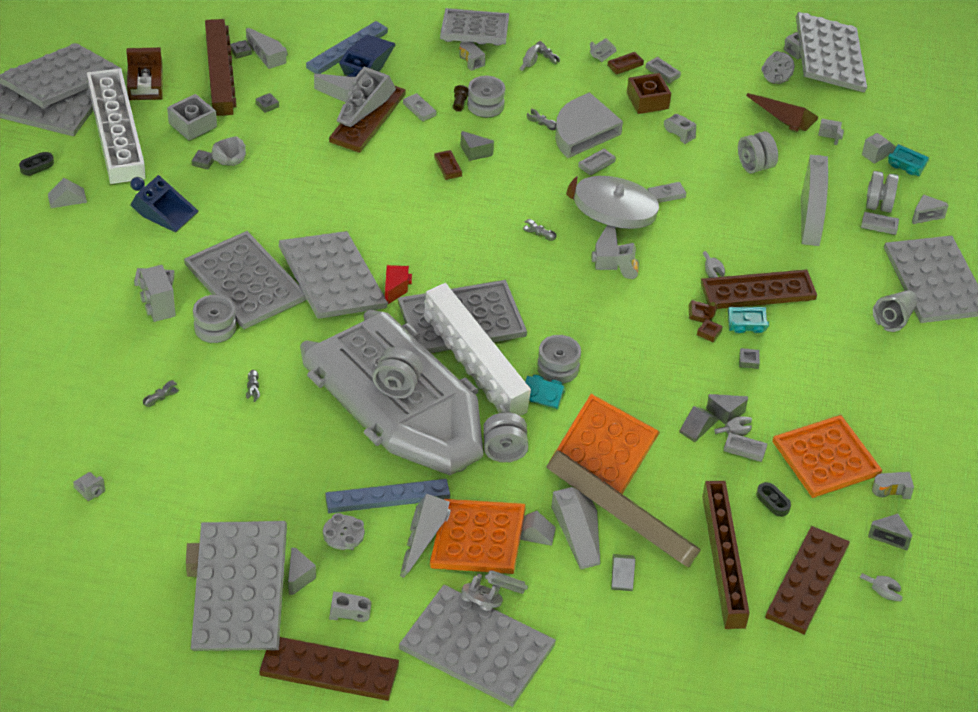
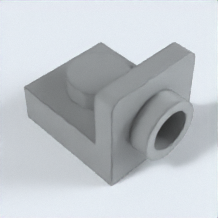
(792, 45)
(602, 49)
(831, 129)
(89, 486)

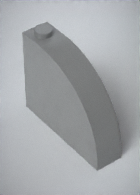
(584, 125)
(814, 200)

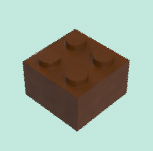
(648, 93)

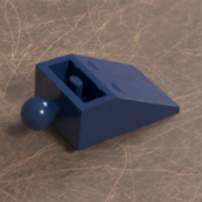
(367, 52)
(162, 205)

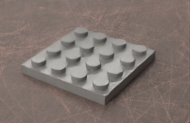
(474, 26)

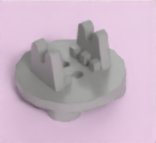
(778, 67)
(351, 536)
(482, 595)

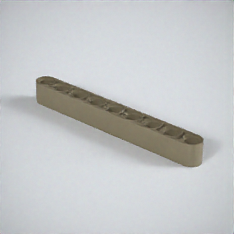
(623, 508)

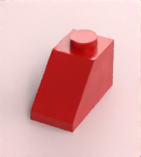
(396, 282)

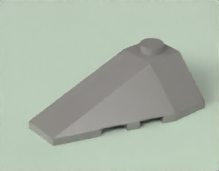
(368, 93)
(427, 520)
(579, 524)

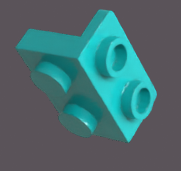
(908, 160)
(747, 319)
(545, 392)

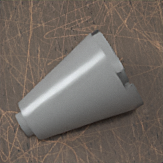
(895, 310)

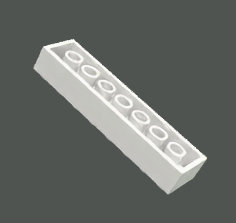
(115, 125)
(476, 351)

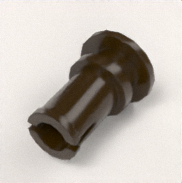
(460, 96)

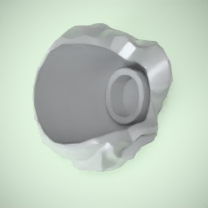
(229, 151)

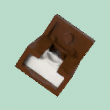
(144, 74)

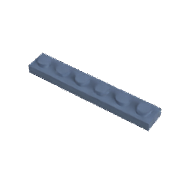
(335, 54)
(385, 495)

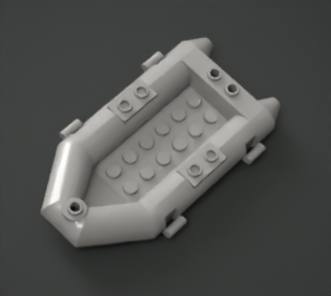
(431, 426)

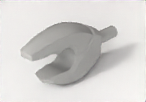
(530, 57)
(712, 266)
(736, 426)
(882, 586)

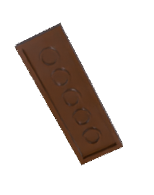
(359, 134)
(759, 289)
(807, 580)
(331, 668)

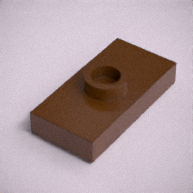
(625, 63)
(448, 164)

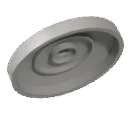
(616, 202)

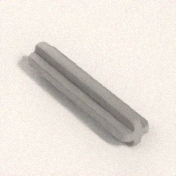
(506, 582)

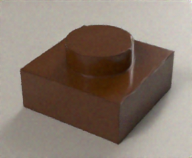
(709, 330)

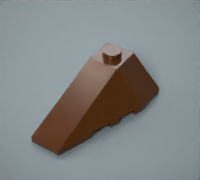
(793, 116)

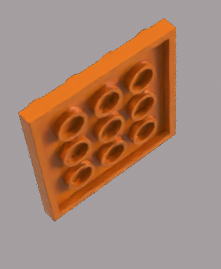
(608, 442)
(826, 456)
(479, 537)

